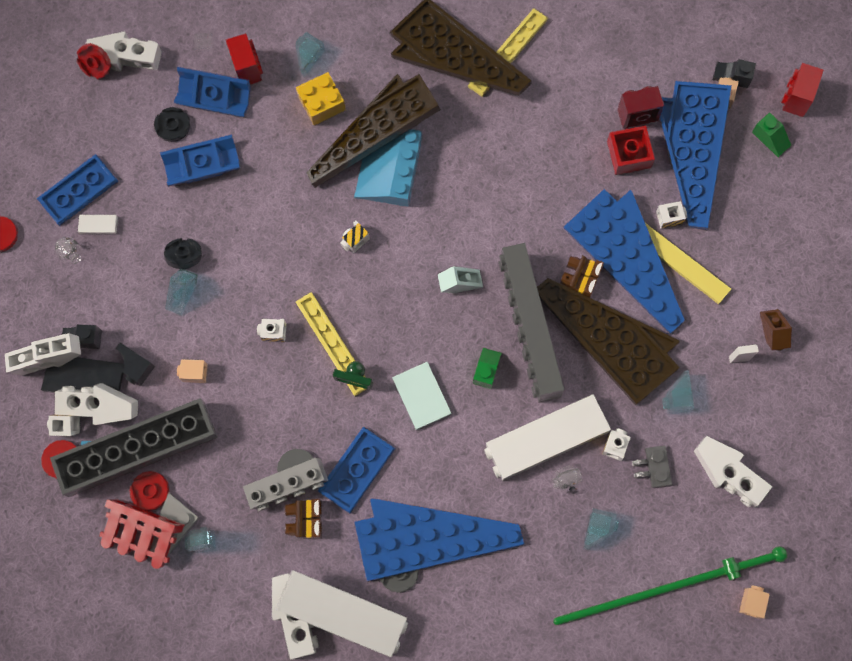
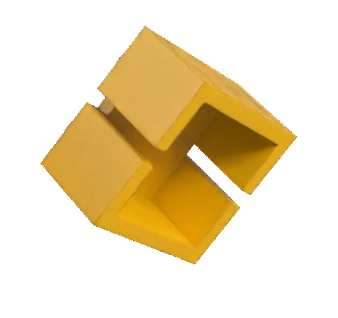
(320, 98)

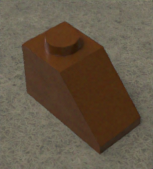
(776, 330)

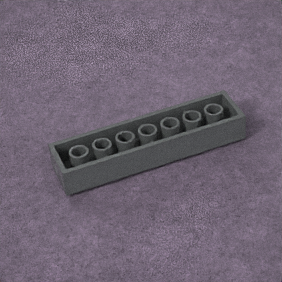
(531, 323)
(133, 448)

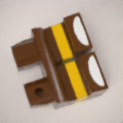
(585, 275)
(305, 510)

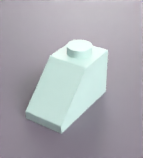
(459, 279)

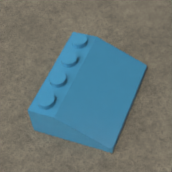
(390, 170)

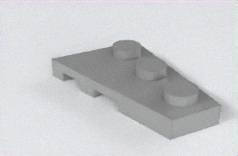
(176, 511)

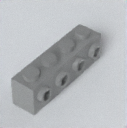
(285, 483)

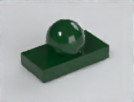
(353, 376)

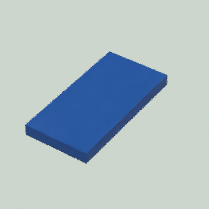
(77, 190)
(356, 470)

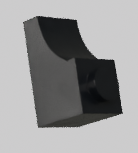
(738, 71)
(88, 335)
(135, 366)

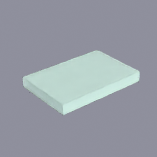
(421, 396)

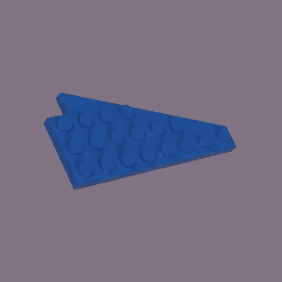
(694, 137)
(620, 239)
(417, 538)

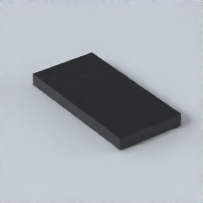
(83, 373)

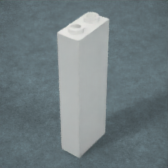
(546, 438)
(342, 613)

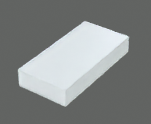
(97, 224)
(743, 353)

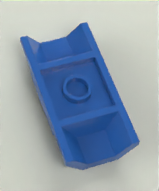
(213, 91)
(200, 160)

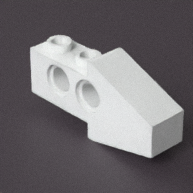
(117, 42)
(43, 354)
(113, 404)
(717, 457)
(295, 647)

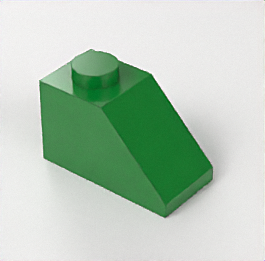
(772, 134)
(486, 368)

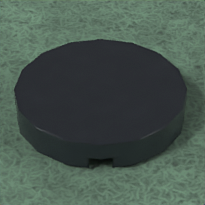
(168, 128)
(182, 253)

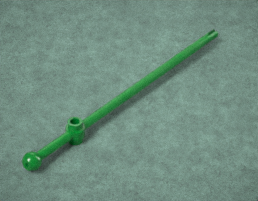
(730, 568)

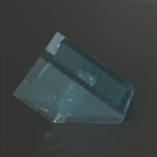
(308, 52)
(180, 290)
(679, 397)
(600, 526)
(200, 540)

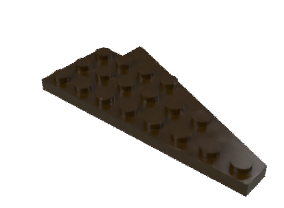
(444, 45)
(384, 119)
(622, 346)

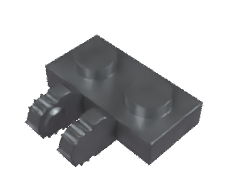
(657, 466)

